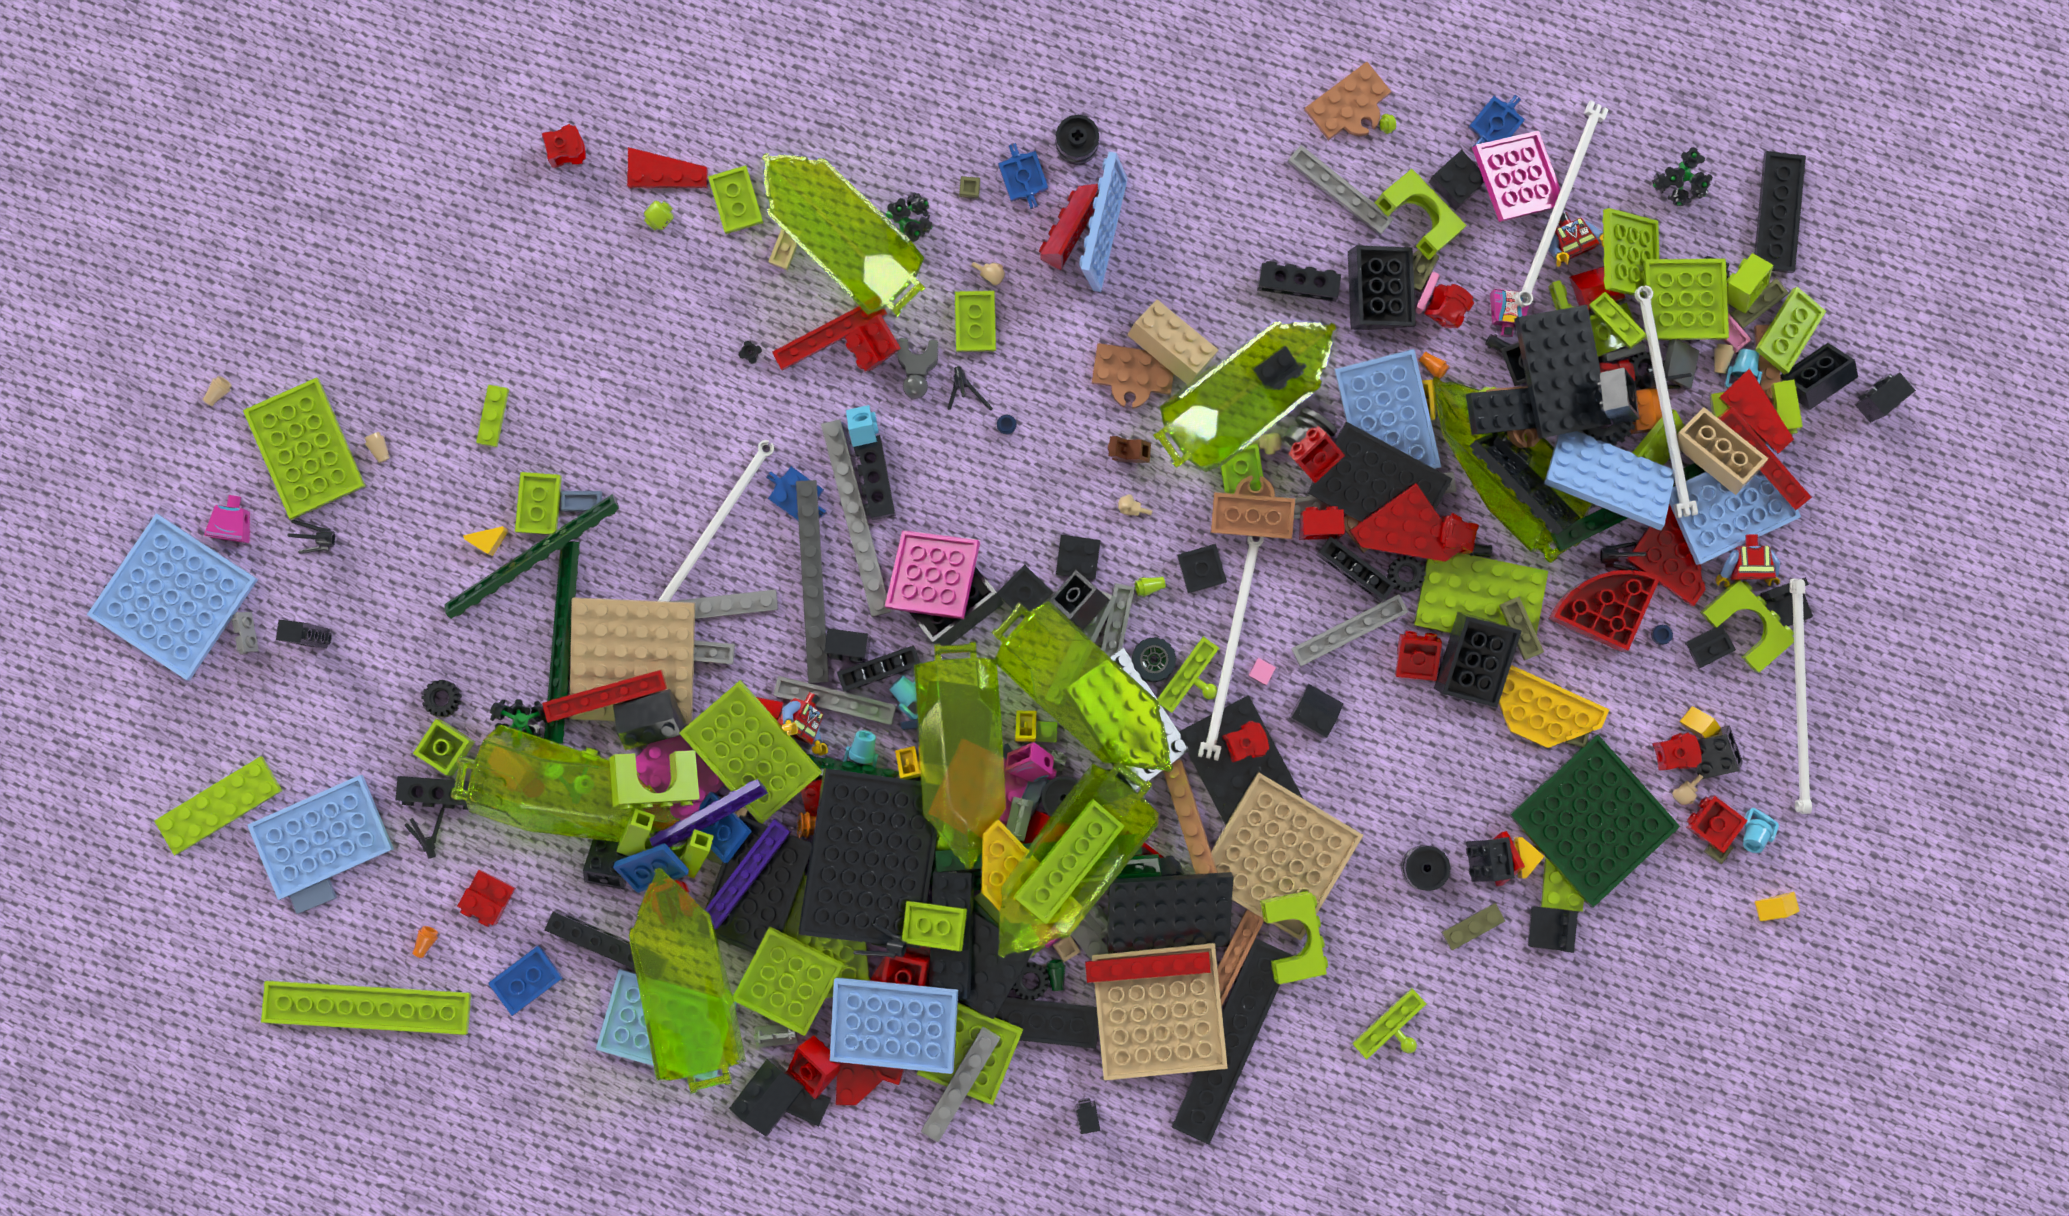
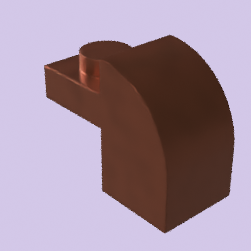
(1129, 450)

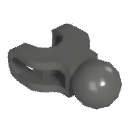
(917, 367)

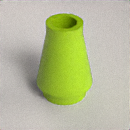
(1149, 585)

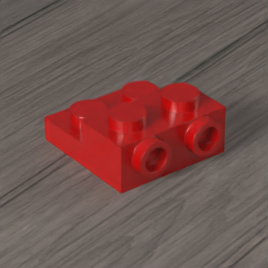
(872, 343)
(1316, 453)
(1418, 656)
(1716, 823)
(486, 898)

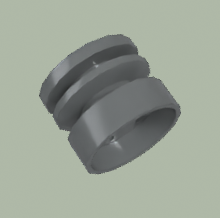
(1308, 420)

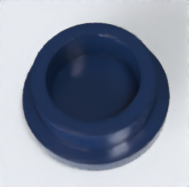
(1006, 424)

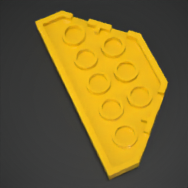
(1546, 711)
(999, 857)

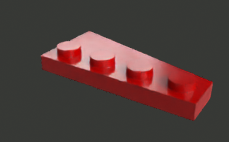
(659, 171)
(1757, 411)

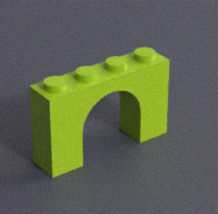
(1414, 190)
(1784, 401)
(1775, 636)
(629, 792)
(636, 840)
(1310, 960)

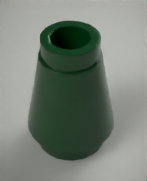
(1056, 974)

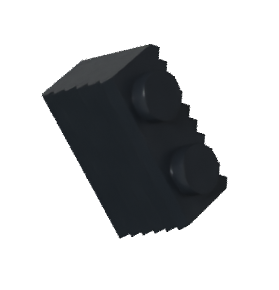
(1087, 1116)

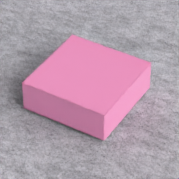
(1262, 671)

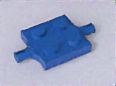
(1497, 120)
(1023, 176)
(785, 491)

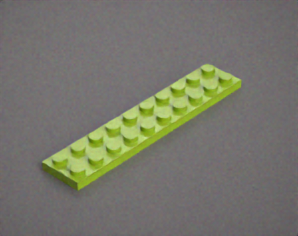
(366, 1007)

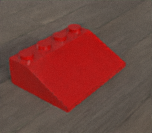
(1070, 226)

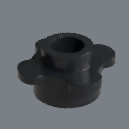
(748, 346)

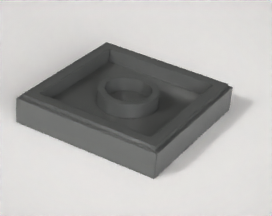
(1621, 353)
(1681, 360)

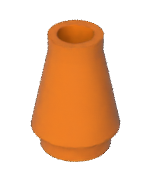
(1434, 365)
(425, 939)

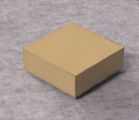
(1066, 948)

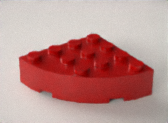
(1607, 606)

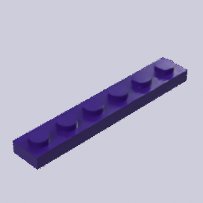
(714, 812)
(747, 872)

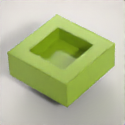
(1046, 731)

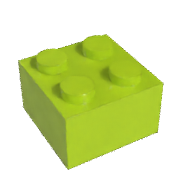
(1748, 282)
(443, 747)

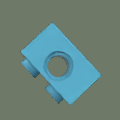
(862, 425)

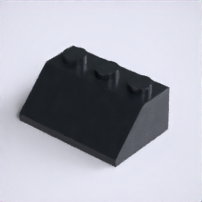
(1821, 375)
(648, 719)
(767, 1097)

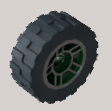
(1165, 659)

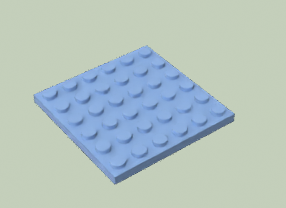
(172, 597)

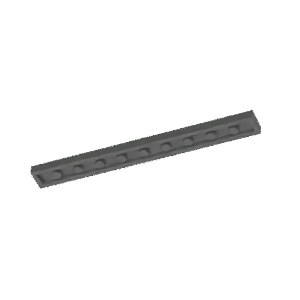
(812, 581)

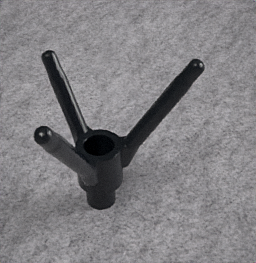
(960, 383)
(426, 842)

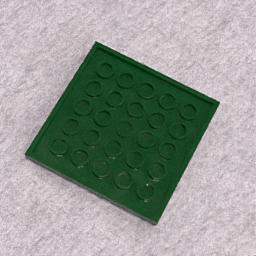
(1594, 820)

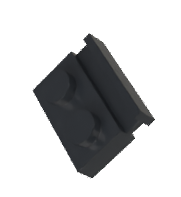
(1710, 646)
(808, 1108)

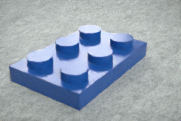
(727, 833)
(640, 867)
(525, 980)

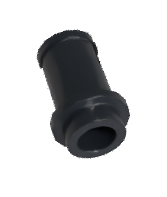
(1495, 342)
(1482, 550)

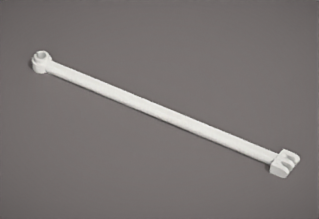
(1594, 117)
(1665, 405)
(717, 521)
(1210, 744)
(1804, 804)

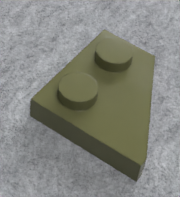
(1422, 269)

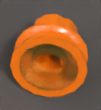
(805, 825)

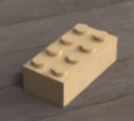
(1172, 342)
(1720, 451)

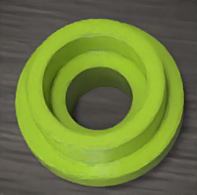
(1387, 123)

